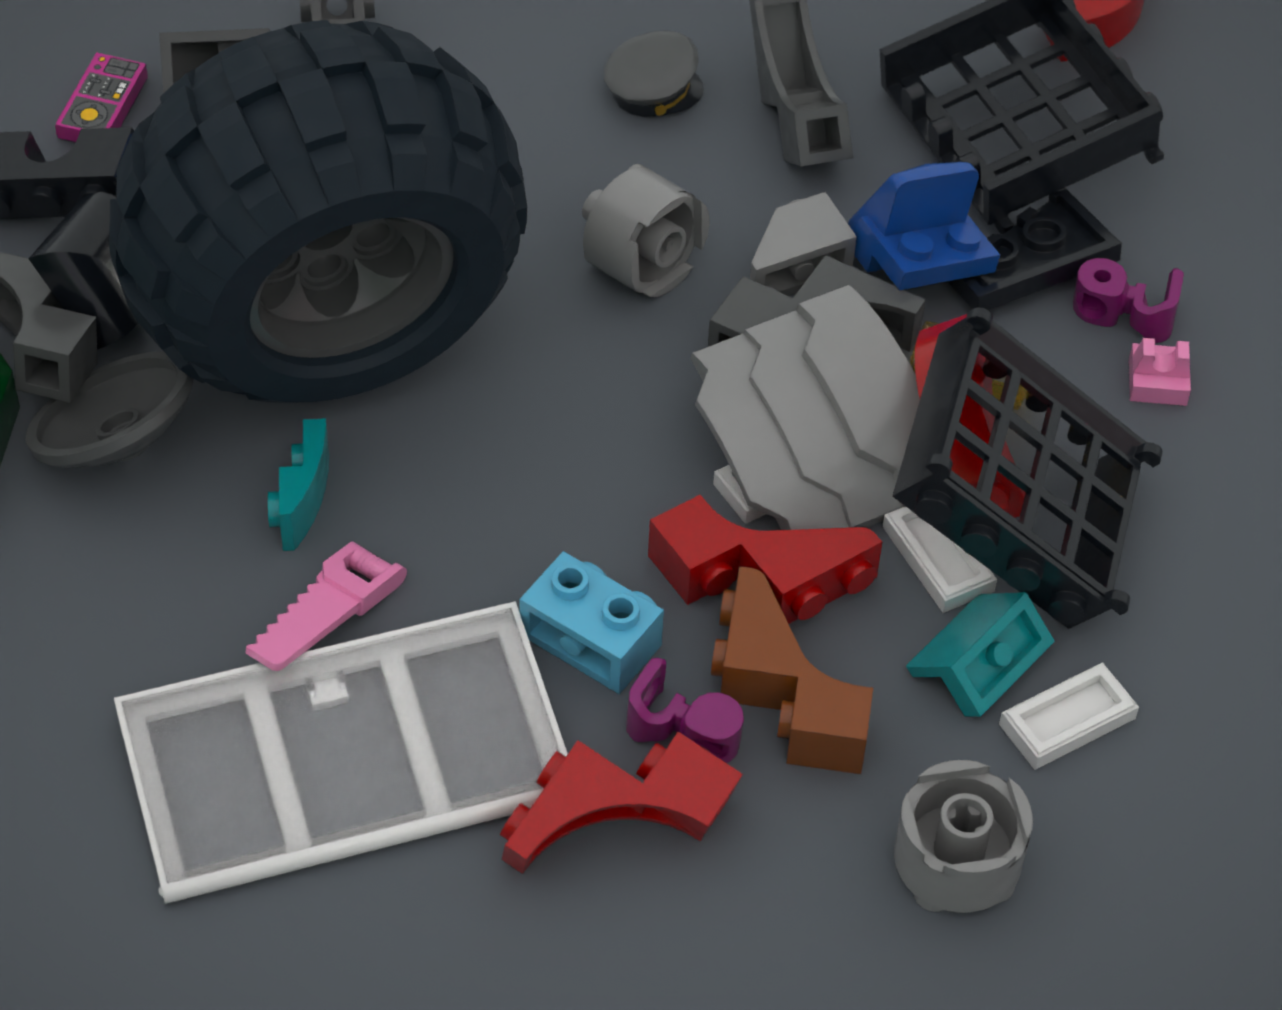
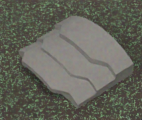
(812, 412)

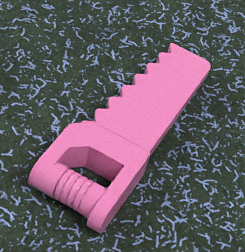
(327, 604)

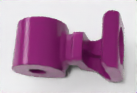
(1105, 295)
(710, 721)

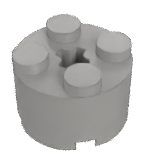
(643, 230)
(962, 837)

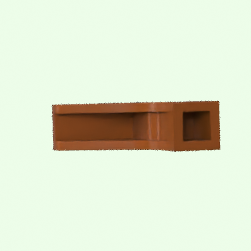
(768, 670)

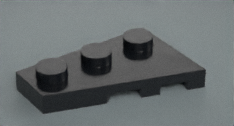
(1040, 252)

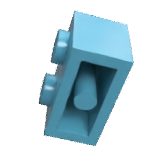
(592, 621)

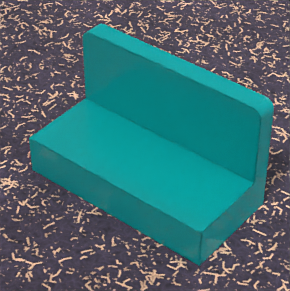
(984, 649)

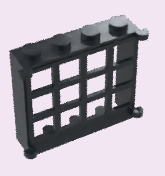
(1083, 47)
(968, 517)

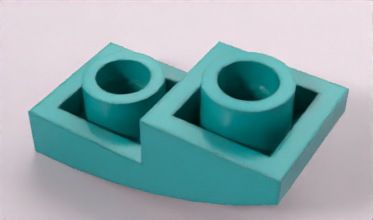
(301, 485)

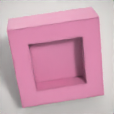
(1159, 373)

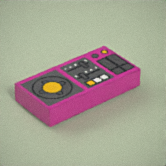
(102, 96)

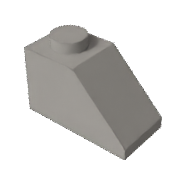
(799, 240)

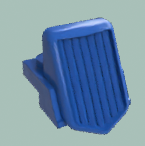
(922, 228)

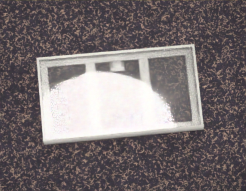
(338, 750)

